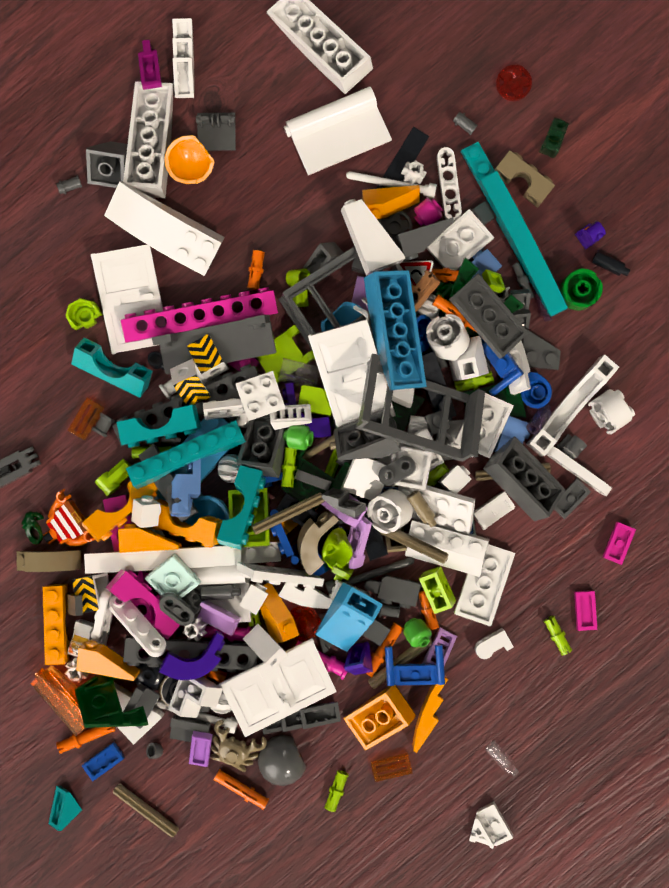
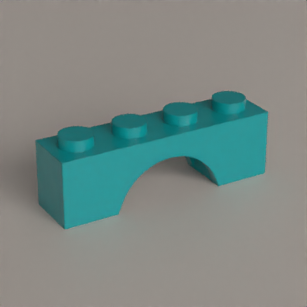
(91, 359)
(182, 420)
(234, 531)

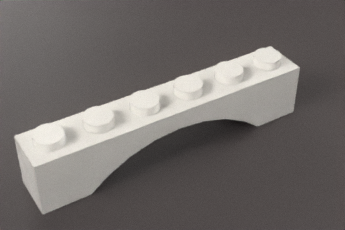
(571, 405)

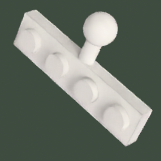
(226, 408)

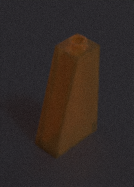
(60, 696)

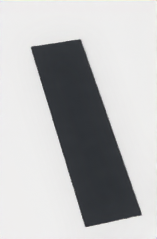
(407, 153)

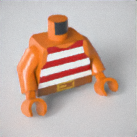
(66, 523)

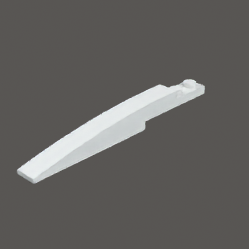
(192, 556)

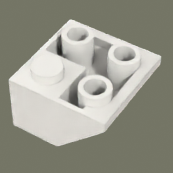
(471, 362)

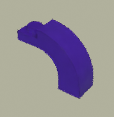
(319, 426)
(193, 668)

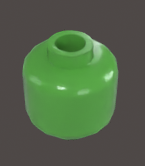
(298, 437)
(417, 632)

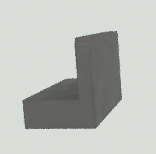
(143, 697)
(183, 727)

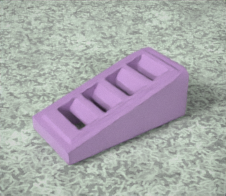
(430, 653)

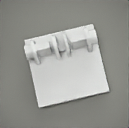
(260, 395)

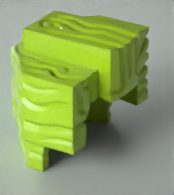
(82, 313)

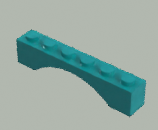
(183, 454)

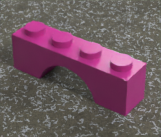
(126, 587)

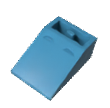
(348, 617)

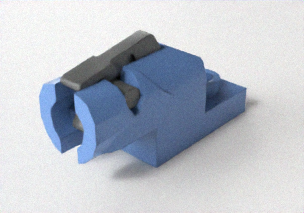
(183, 489)

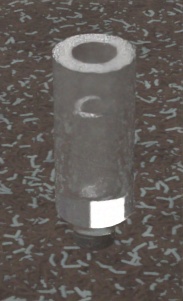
(501, 758)

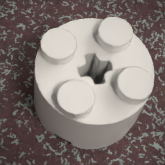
(448, 337)
(611, 411)
(389, 511)

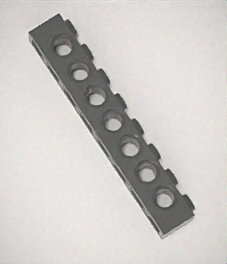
(160, 409)
(194, 647)

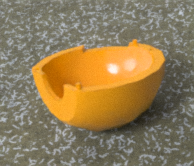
(188, 160)

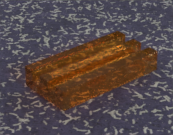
(94, 405)
(385, 768)

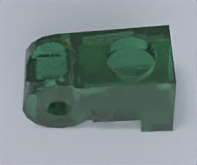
(554, 138)

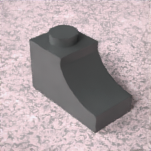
(322, 255)

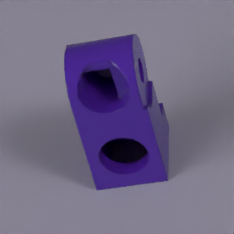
(590, 234)

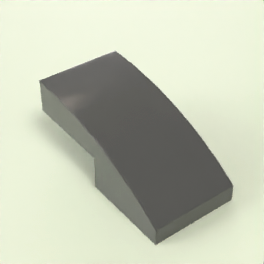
(523, 315)
(340, 501)
(74, 604)

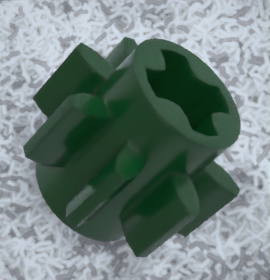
(444, 289)

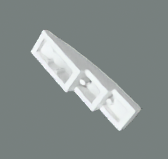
(183, 58)

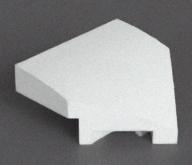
(490, 827)

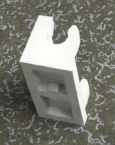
(493, 510)
(264, 646)

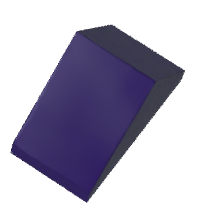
(359, 659)

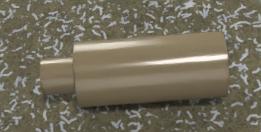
(422, 508)

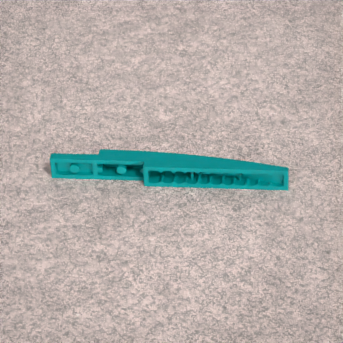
(514, 229)

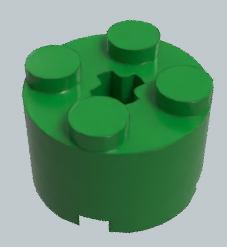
(589, 284)

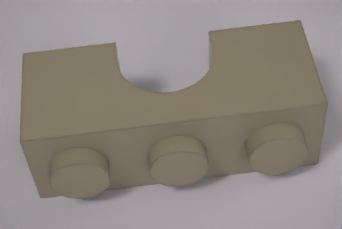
(538, 185)

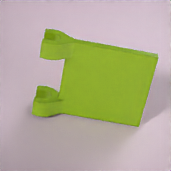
(286, 349)

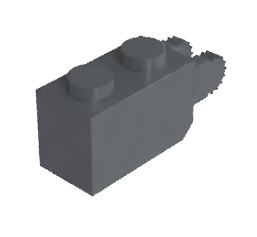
(395, 589)

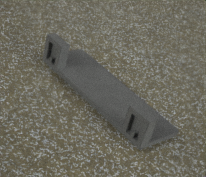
(233, 341)

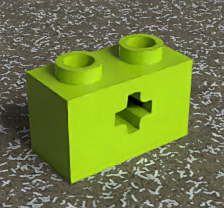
(437, 589)

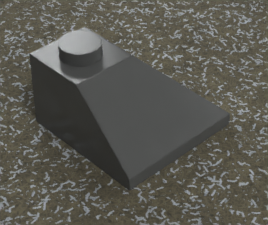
(106, 163)

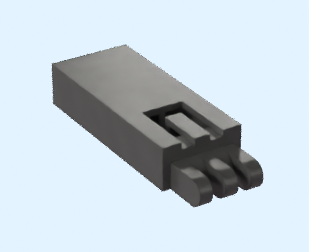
(21, 469)

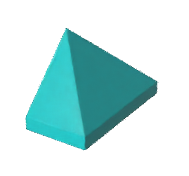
(63, 809)

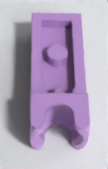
(358, 539)

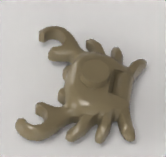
(233, 751)

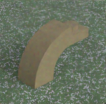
(309, 538)
(48, 561)

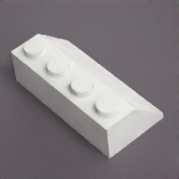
(464, 550)

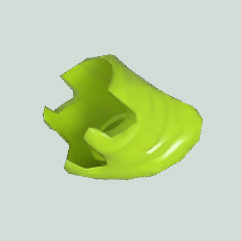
(337, 549)

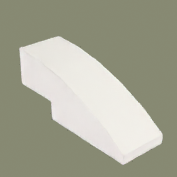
(307, 597)

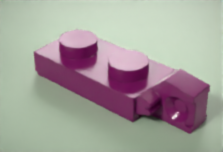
(149, 67)

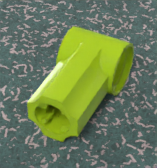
(294, 277)
(111, 480)

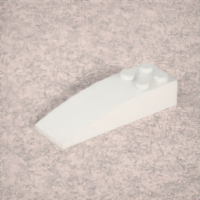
(322, 42)
(149, 139)
(164, 228)

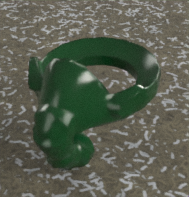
(28, 522)

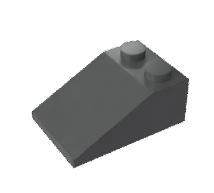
(419, 239)
(358, 444)
(263, 447)

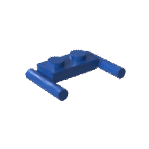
(505, 367)
(284, 546)
(415, 673)

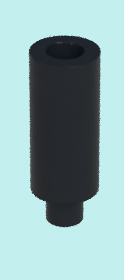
(610, 264)

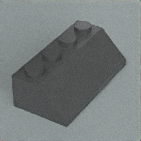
(525, 479)

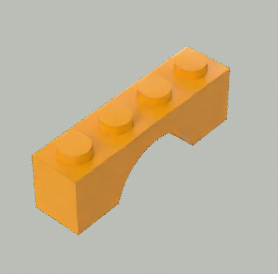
(102, 523)
(203, 531)
(54, 613)

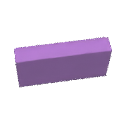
(200, 748)

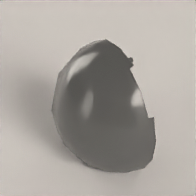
(281, 761)

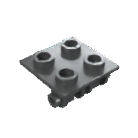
(217, 131)

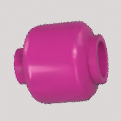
(428, 212)

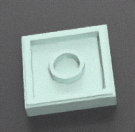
(173, 577)

